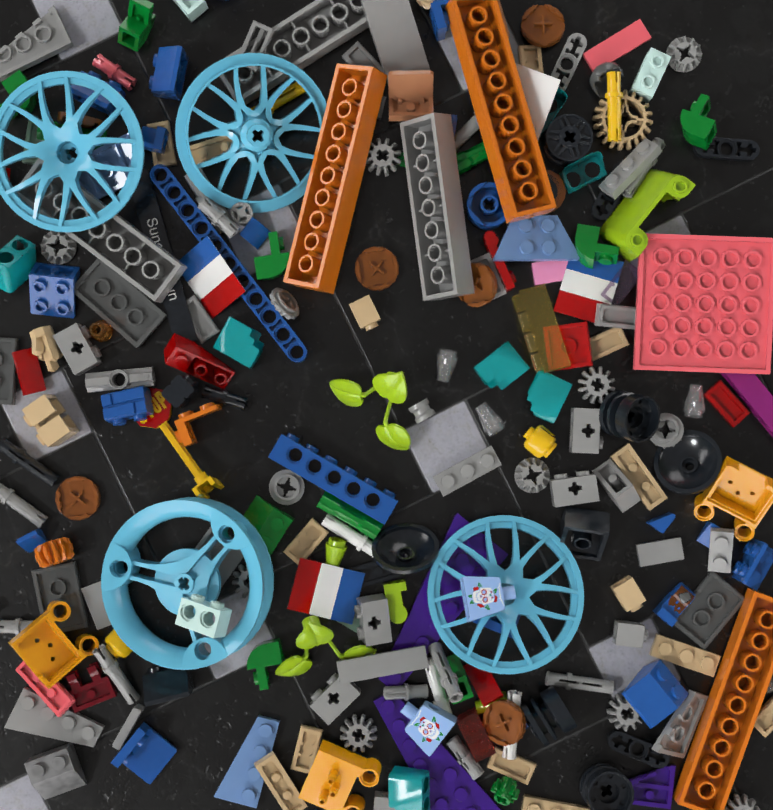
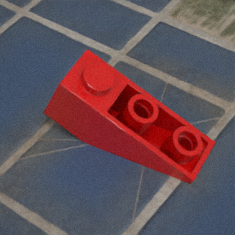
(196, 361)

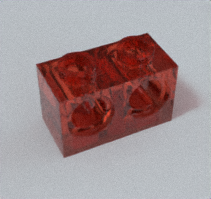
(475, 734)

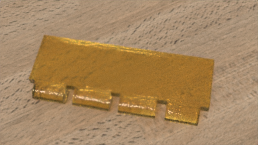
(545, 334)

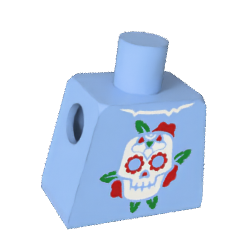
(484, 596)
(427, 725)

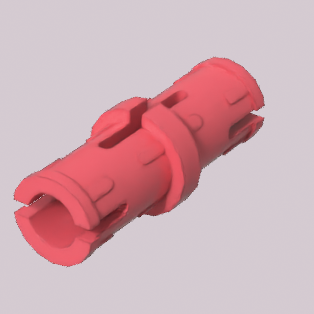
(114, 72)

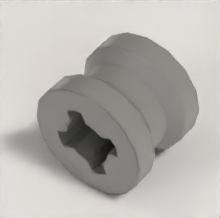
(237, 214)
(422, 410)

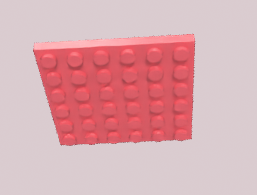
(704, 304)

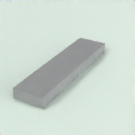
(382, 664)

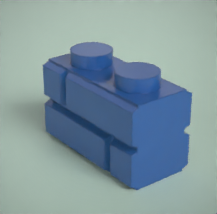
(127, 405)

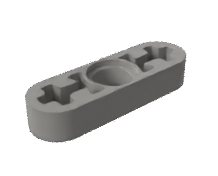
(579, 52)

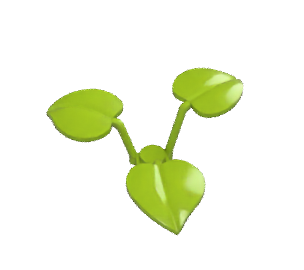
(389, 386)
(311, 636)

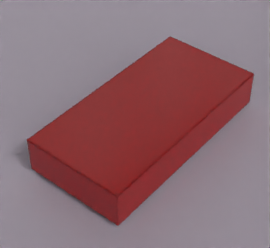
(28, 371)
(726, 403)
(484, 684)

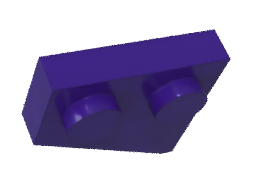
(654, 787)

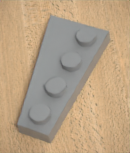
(36, 718)

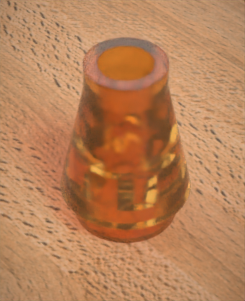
(105, 333)

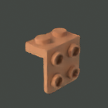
(410, 94)

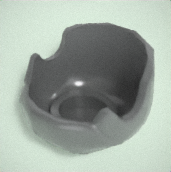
(598, 78)

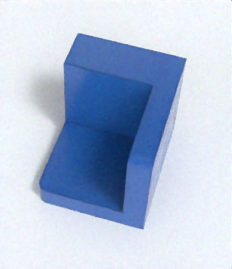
(155, 139)

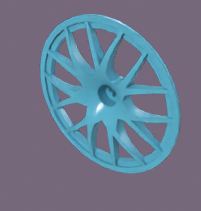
(241, 129)
(57, 146)
(523, 587)

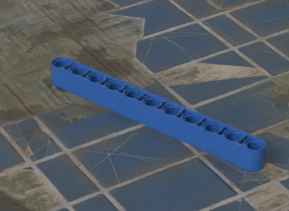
(239, 270)

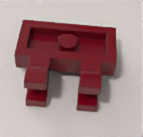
(92, 692)

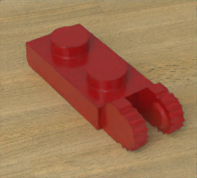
(507, 277)

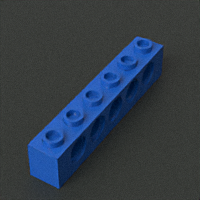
(281, 455)

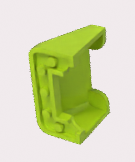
(623, 224)

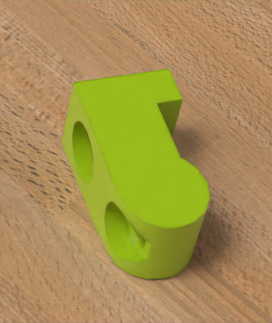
(397, 610)

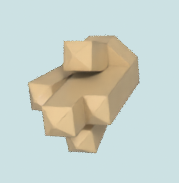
(46, 347)

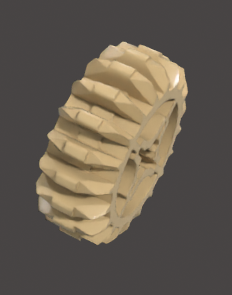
(632, 120)

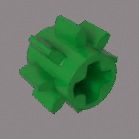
(505, 790)

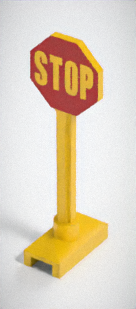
(160, 419)

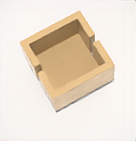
(45, 417)

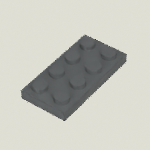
(119, 303)

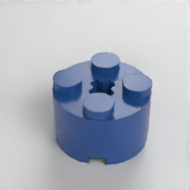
(475, 209)

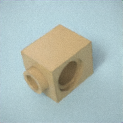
(365, 313)
(628, 594)

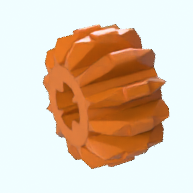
(54, 552)

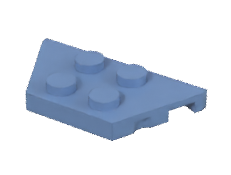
(113, 155)
(536, 240)

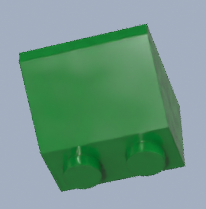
(268, 521)

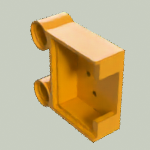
(740, 493)
(60, 656)
(334, 777)

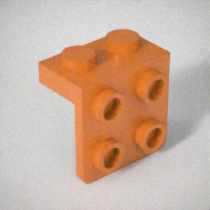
(184, 429)

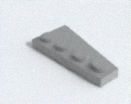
(38, 43)

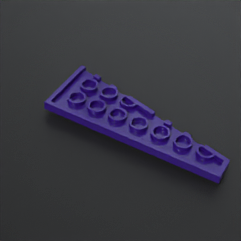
(418, 626)
(449, 782)

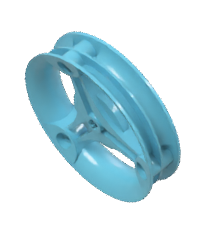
(172, 578)

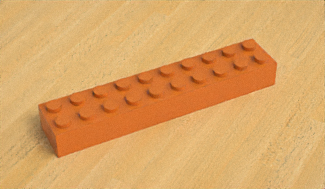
(500, 108)
(335, 177)
(730, 708)

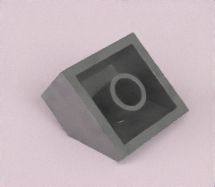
(55, 771)

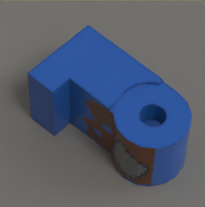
(674, 604)

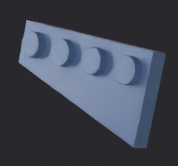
(243, 781)

